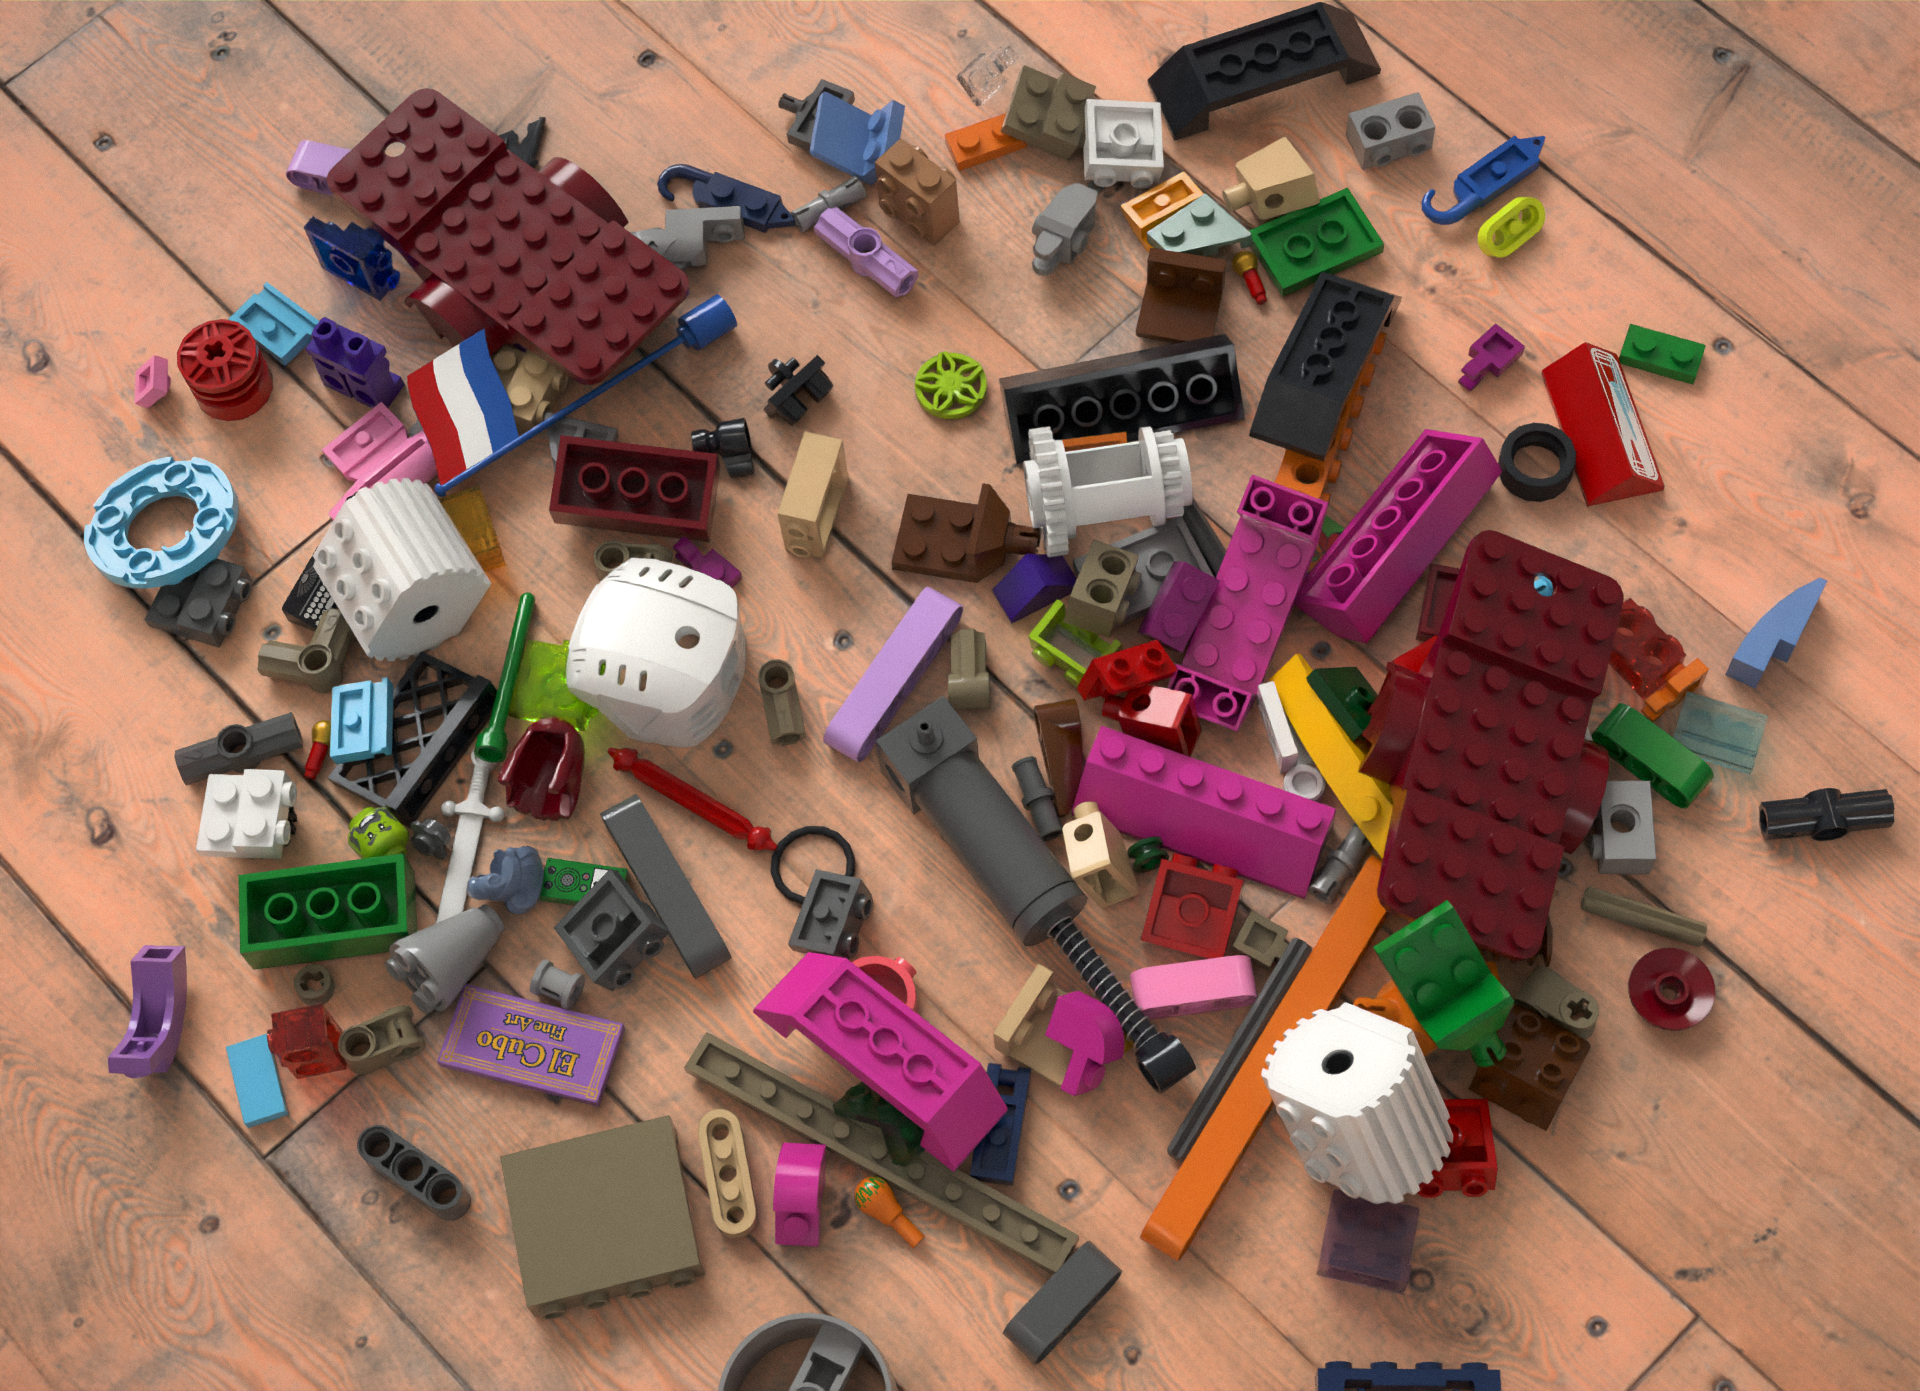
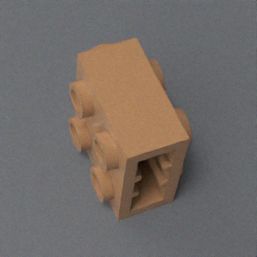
(917, 192)

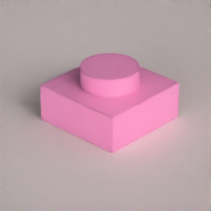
(152, 381)

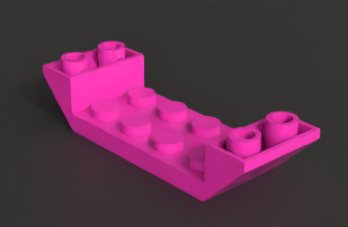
(1251, 602)
(888, 1051)

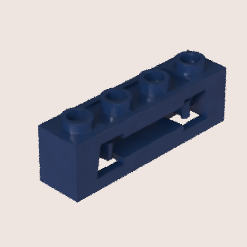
(1425, 1377)

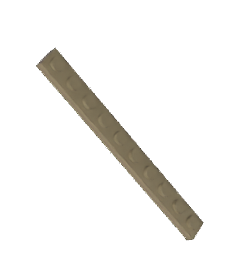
(864, 1146)

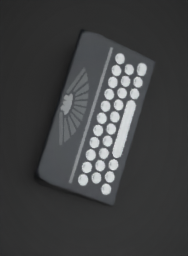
(308, 599)

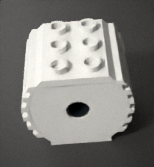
(399, 570)
(1359, 1103)

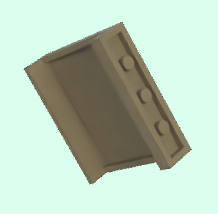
(601, 1217)

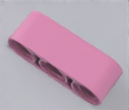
(1194, 987)

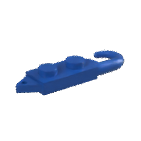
(1488, 178)

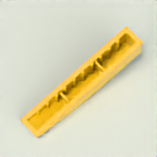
(1335, 753)

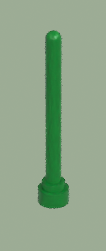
(493, 742)

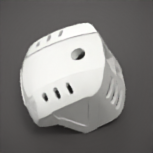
(636, 625)

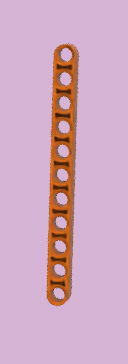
(1247, 1098)

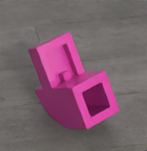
(1093, 1036)
(798, 1194)

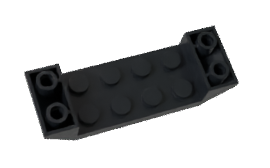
(1257, 62)
(1321, 364)

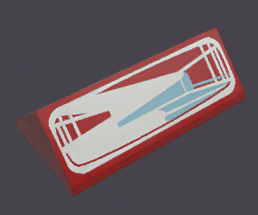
(1604, 425)

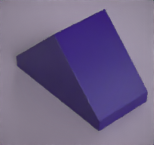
(1034, 585)

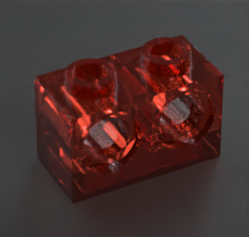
(1648, 640)
(306, 1041)

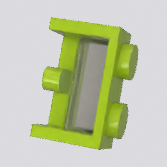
(1067, 645)

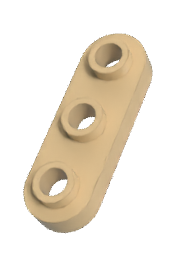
(719, 1157)

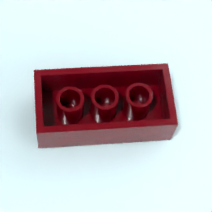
(634, 488)

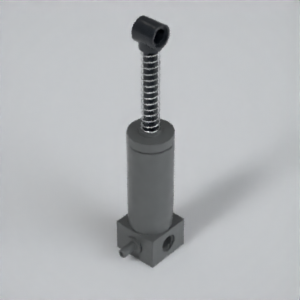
(938, 770)

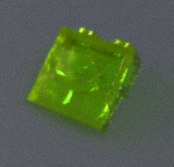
(543, 688)

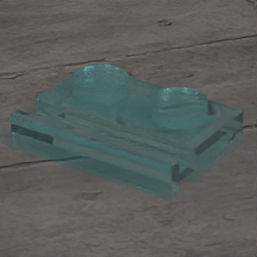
(1720, 732)

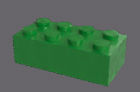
(326, 911)

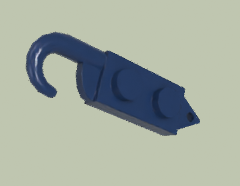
(759, 207)

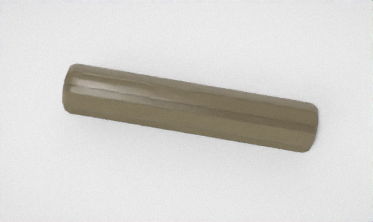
(1644, 916)

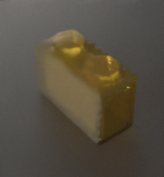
(473, 521)

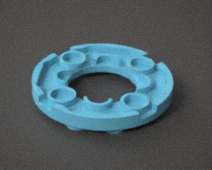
(119, 504)

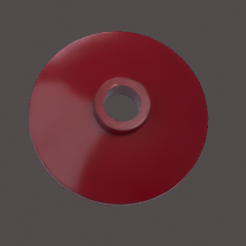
(1682, 974)

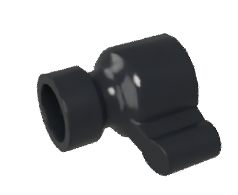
(731, 441)

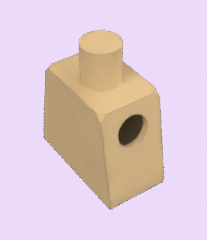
(1273, 182)
(1098, 856)

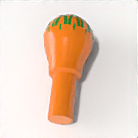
(878, 1201)

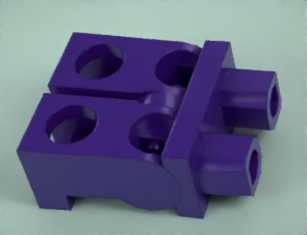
(353, 364)

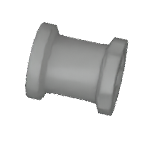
(557, 984)

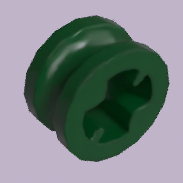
(1147, 854)

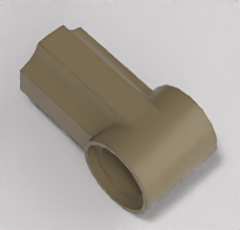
(968, 678)
(781, 704)

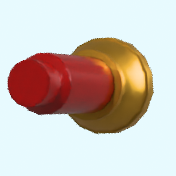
(1245, 265)
(321, 742)

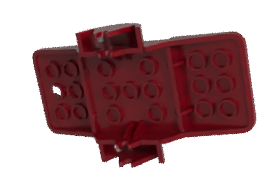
(507, 245)
(1494, 745)

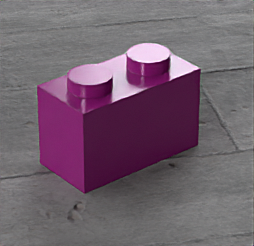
(1178, 606)

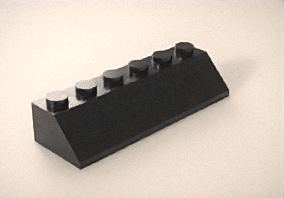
(1155, 387)

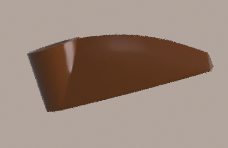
(1061, 747)

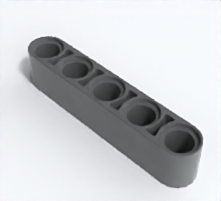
(666, 886)

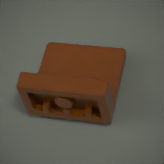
(1180, 296)

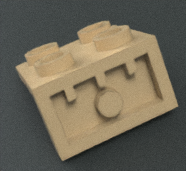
(1025, 1025)

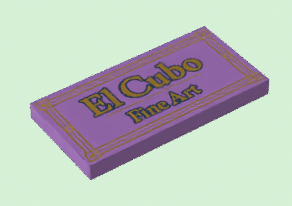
(531, 1045)

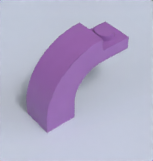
(156, 1014)

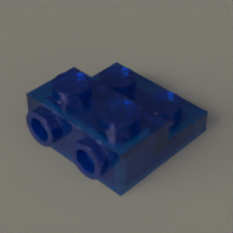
(354, 256)

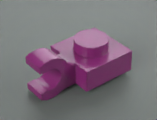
(1491, 352)
(711, 564)

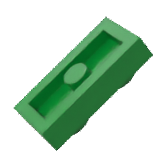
(1661, 354)

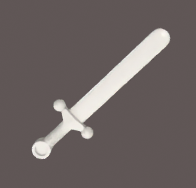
(466, 838)

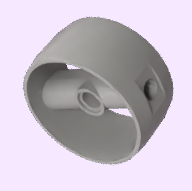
(827, 1363)

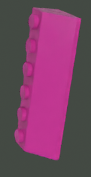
(1397, 533)
(1206, 811)

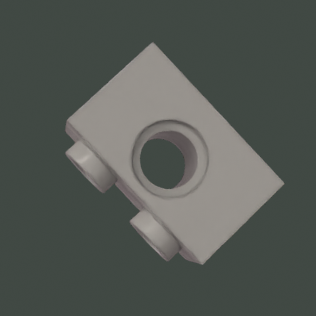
(1630, 851)

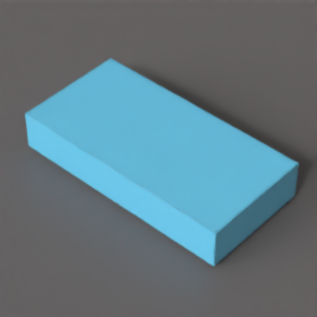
(257, 1081)

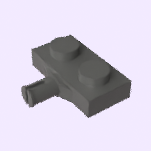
(802, 129)

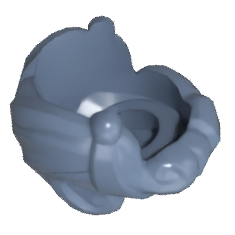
(513, 878)

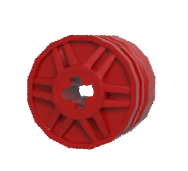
(225, 370)

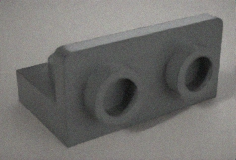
(832, 915)

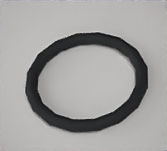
(819, 830)

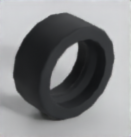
(1543, 436)

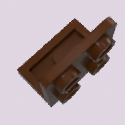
(1535, 1069)

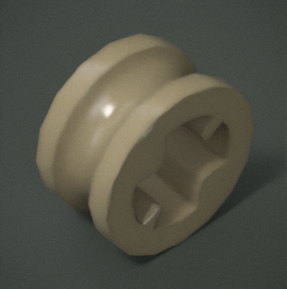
(316, 973)

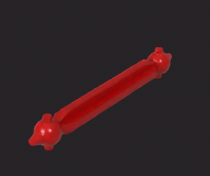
(692, 799)

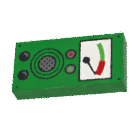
(570, 880)

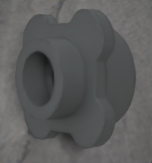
(430, 838)

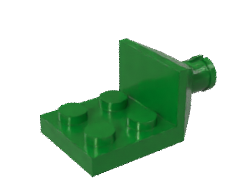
(1448, 984)

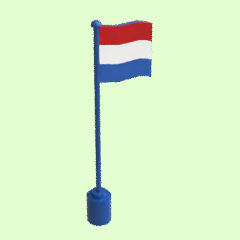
(472, 417)

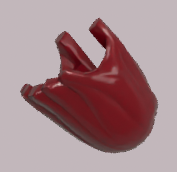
(545, 770)

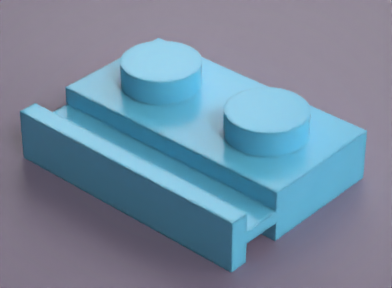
(276, 323)
(361, 720)

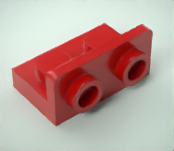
(1126, 670)

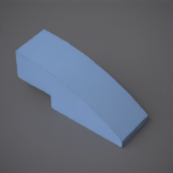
(1775, 634)

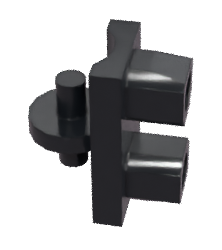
(809, 378)

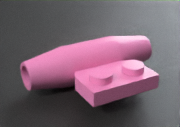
(378, 451)

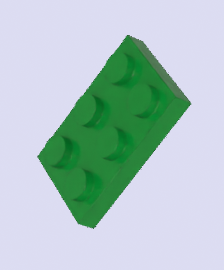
(1315, 241)

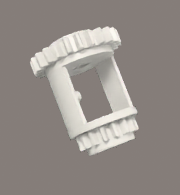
(1104, 483)

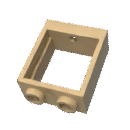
(813, 495)

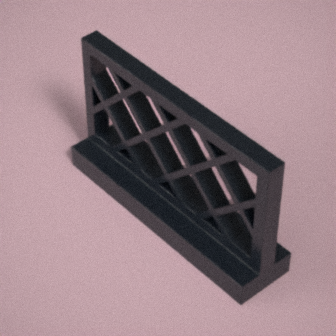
(439, 749)

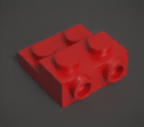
(1193, 907)
(1472, 1155)

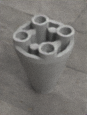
(444, 956)

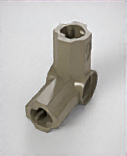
(301, 663)

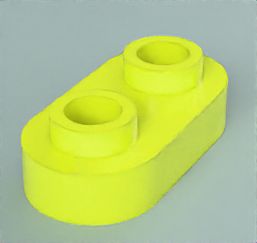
(1508, 229)

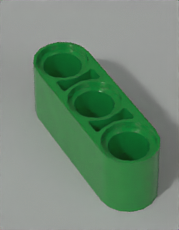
(1653, 755)

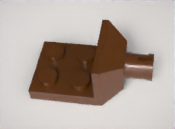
(959, 537)

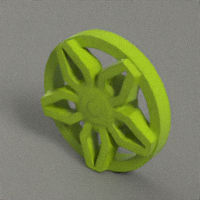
(950, 385)

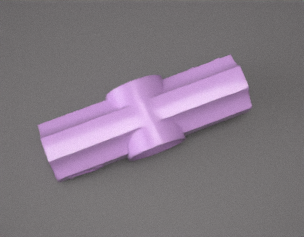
(880, 264)

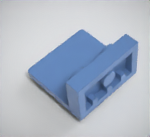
(852, 137)

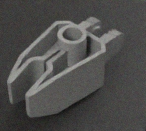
(1063, 228)

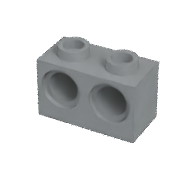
(1389, 125)

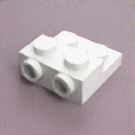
(1123, 142)
(246, 815)

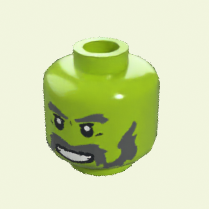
(377, 833)

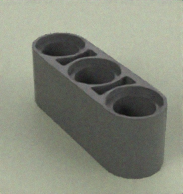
(400, 1159)
(1062, 1302)

